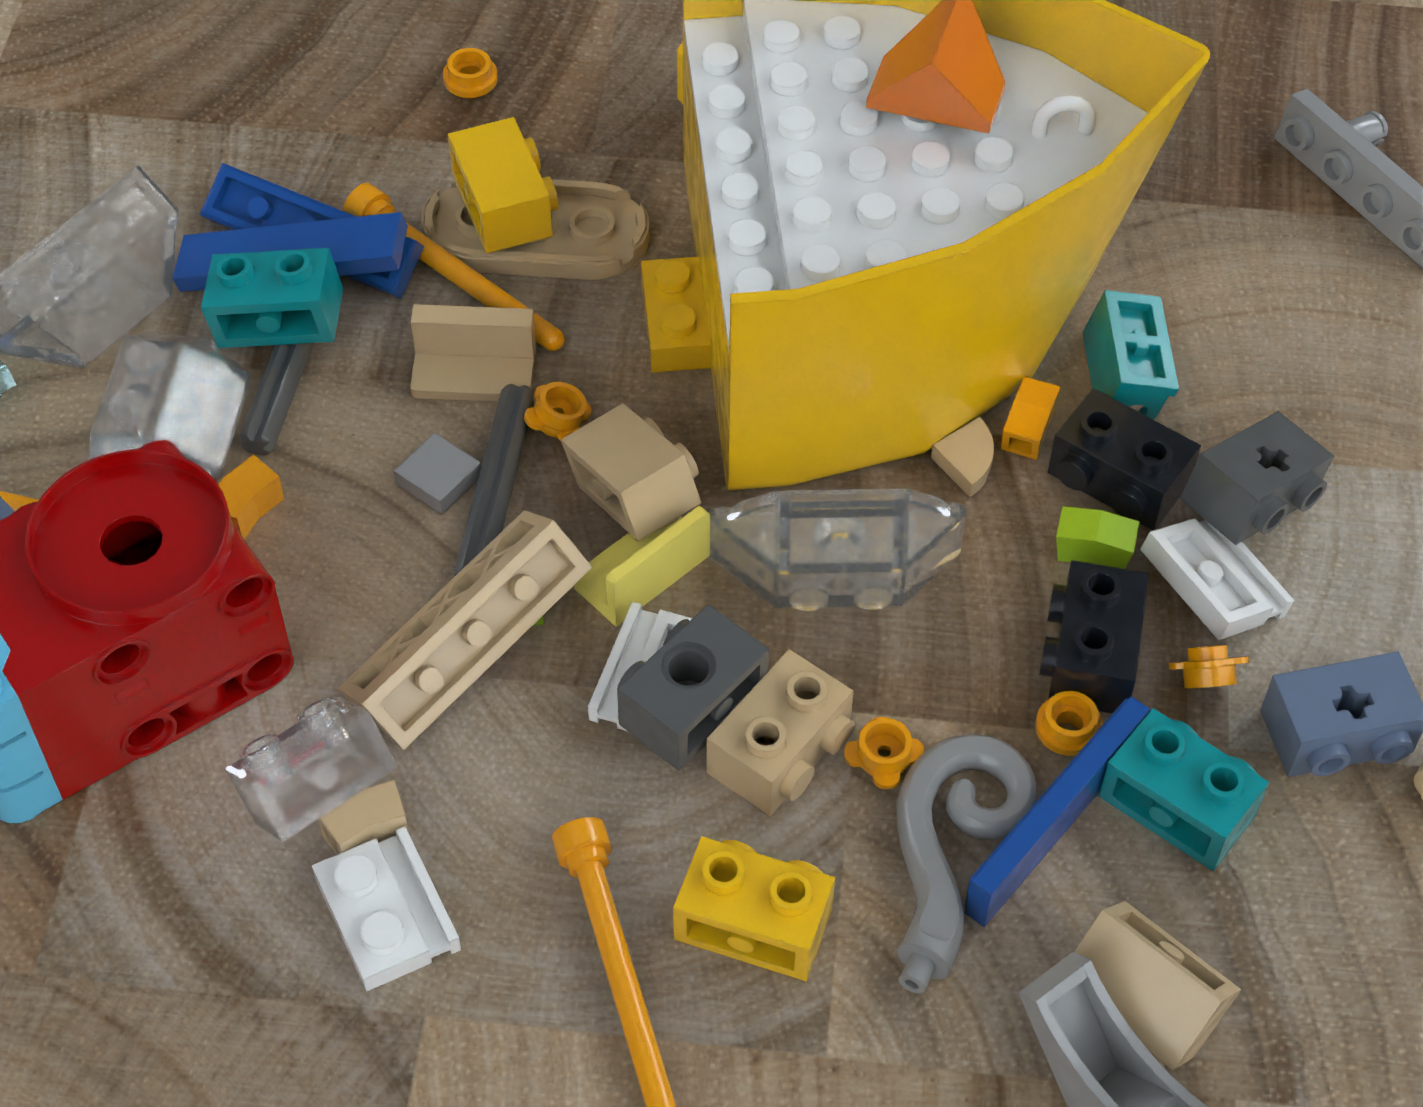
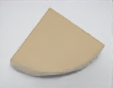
(966, 455)

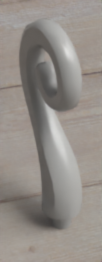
(938, 918)

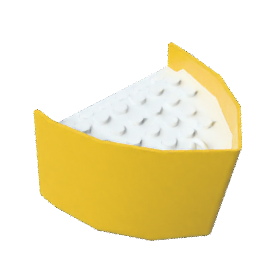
(885, 268)

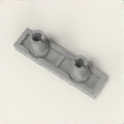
(1352, 165)

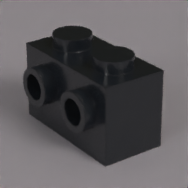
(1123, 459)
(1097, 633)

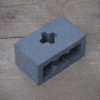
(1343, 715)

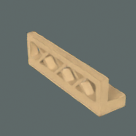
(466, 627)

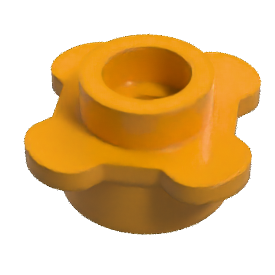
(557, 409)
(1209, 667)
(888, 735)

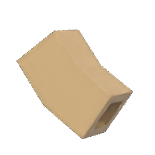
(366, 816)

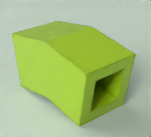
(1095, 537)

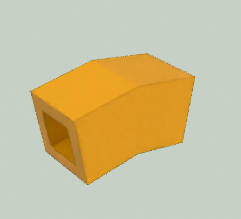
(1030, 418)
(250, 493)

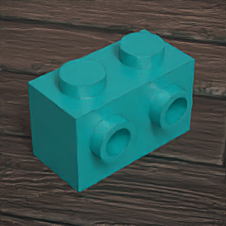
(272, 298)
(1183, 788)

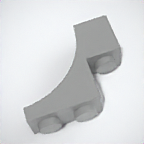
(1091, 1044)

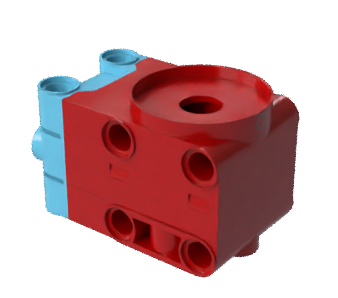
(124, 622)

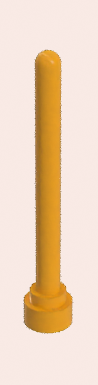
(370, 200)
(584, 850)

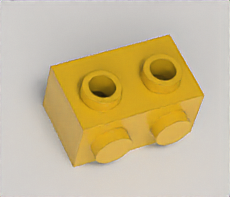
(502, 184)
(753, 907)

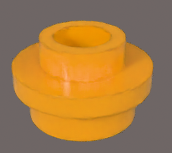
(470, 73)
(1069, 708)

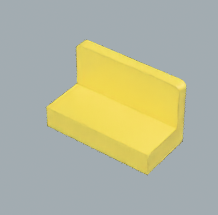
(646, 567)

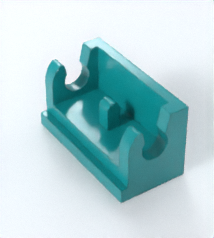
(1131, 351)

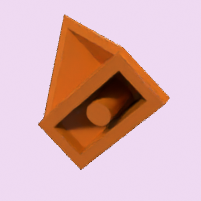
(942, 71)

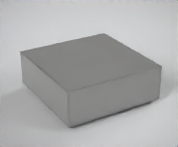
(437, 473)

